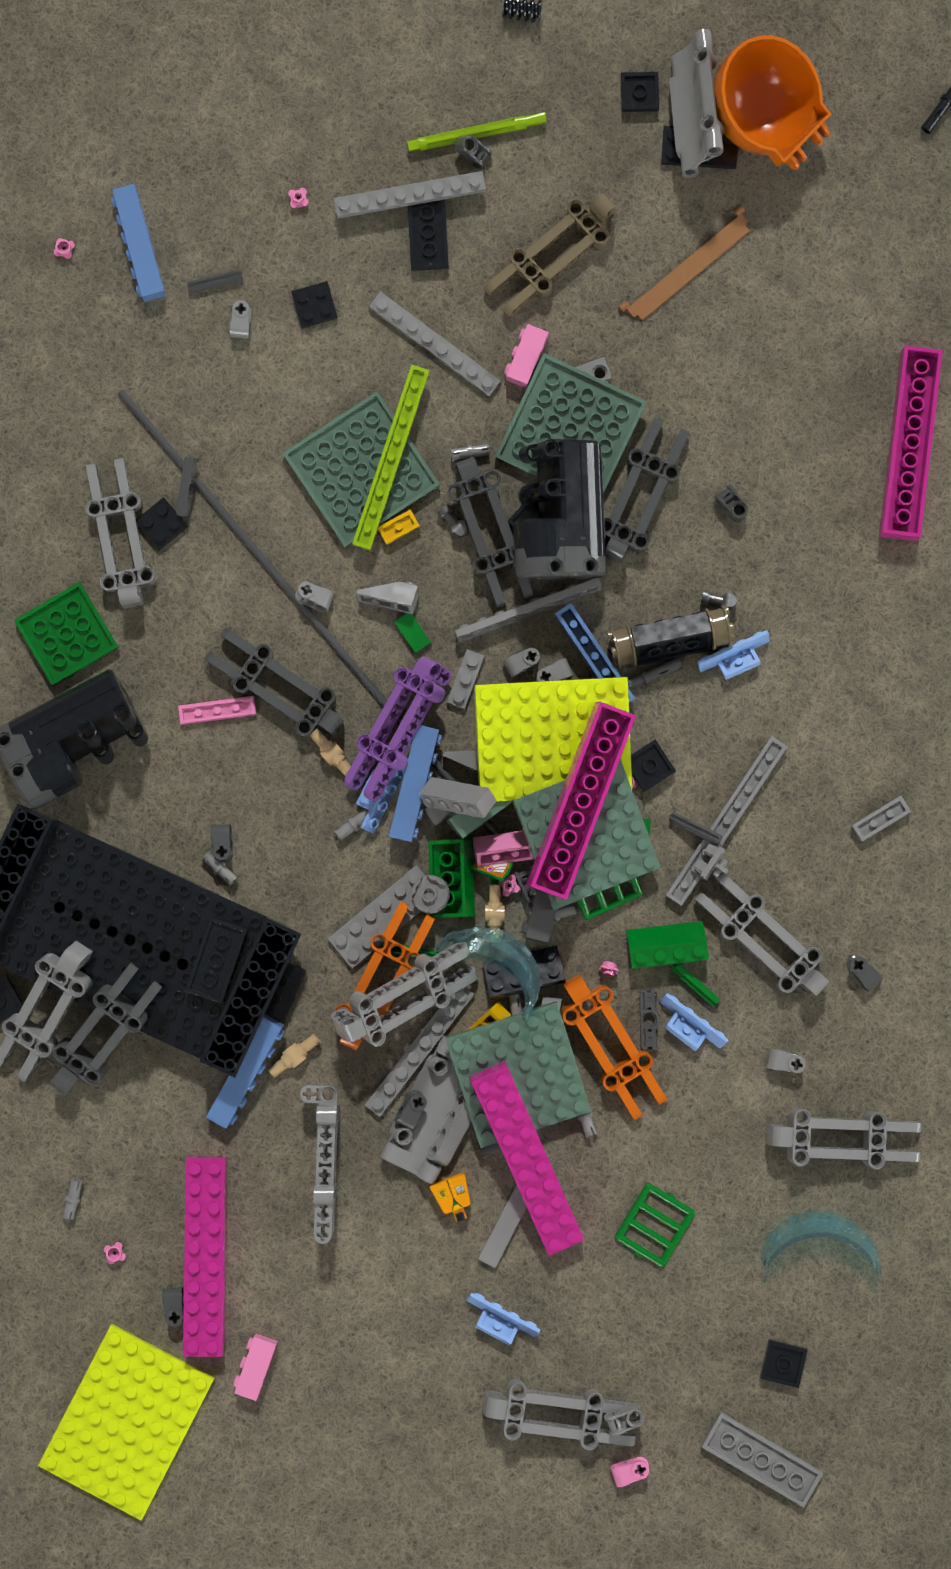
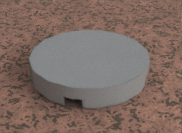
(430, 894)

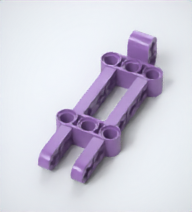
(391, 757)

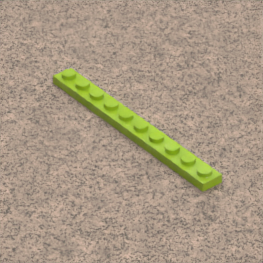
(391, 457)

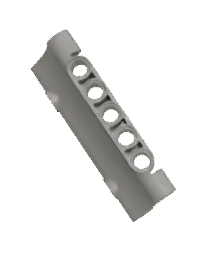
(694, 105)
(440, 1124)

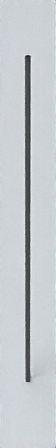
(276, 575)

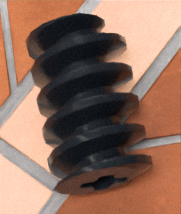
(524, 8)

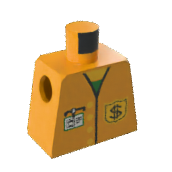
(452, 1195)

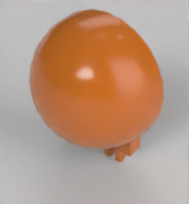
(770, 99)

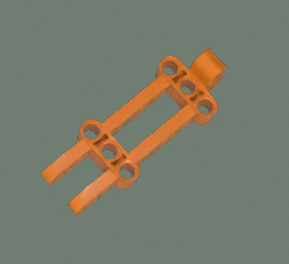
(386, 951)
(580, 993)

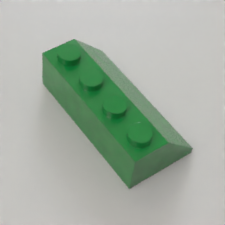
(452, 863)
(667, 944)

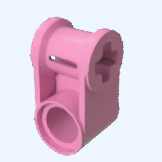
(627, 1472)

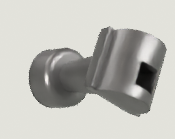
(458, 527)
(727, 599)

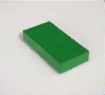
(412, 632)

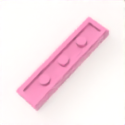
(217, 710)

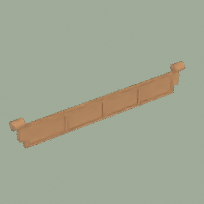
(689, 268)

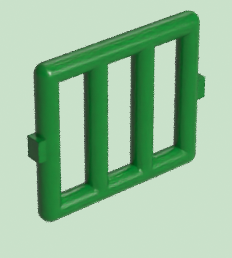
(604, 907)
(679, 1228)

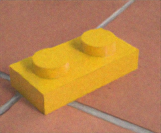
(398, 527)

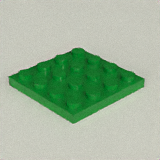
(66, 634)

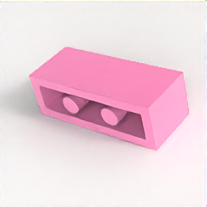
(526, 355)
(501, 848)
(254, 1366)

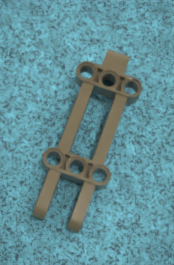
(599, 214)

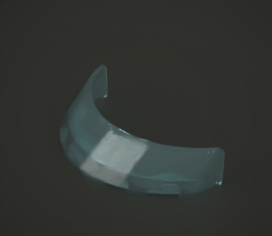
(505, 949)
(820, 1224)

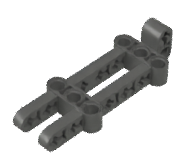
(468, 472)
(617, 547)
(326, 720)
(89, 1064)

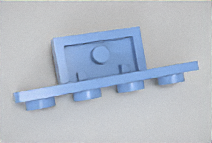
(736, 658)
(378, 808)
(688, 1026)
(499, 1322)

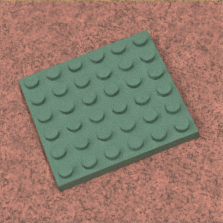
(571, 406)
(341, 462)
(616, 848)
(537, 1059)

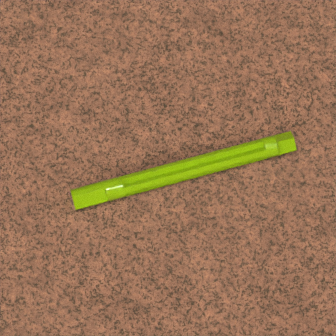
(477, 131)

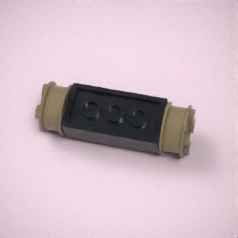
(671, 638)

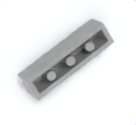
(457, 797)

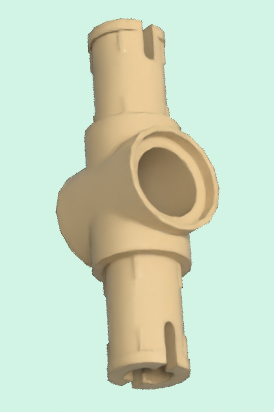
(331, 752)
(494, 909)
(294, 1055)

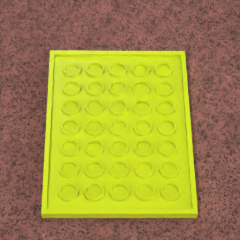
(534, 729)
(126, 1422)

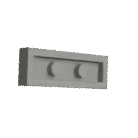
(465, 679)
(881, 818)

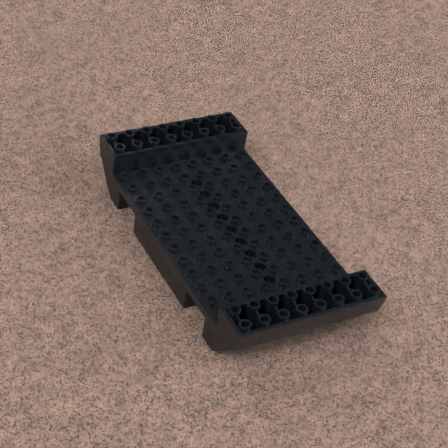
(56, 863)

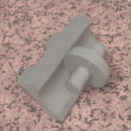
(716, 855)

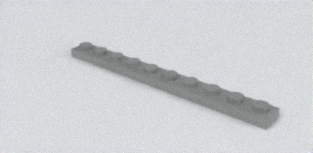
(728, 816)

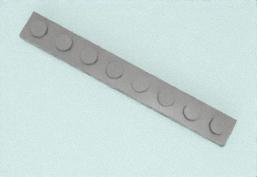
(410, 194)
(434, 344)
(521, 611)
(417, 1052)

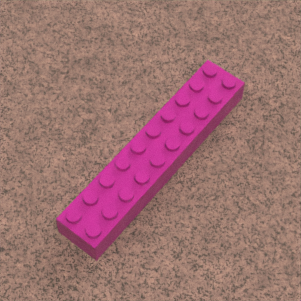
(910, 443)
(581, 800)
(526, 1158)
(205, 1256)

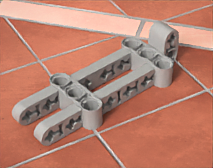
(129, 594)
(69, 964)
(810, 979)
(355, 1025)
(785, 1136)
(324, 1190)
(498, 1407)

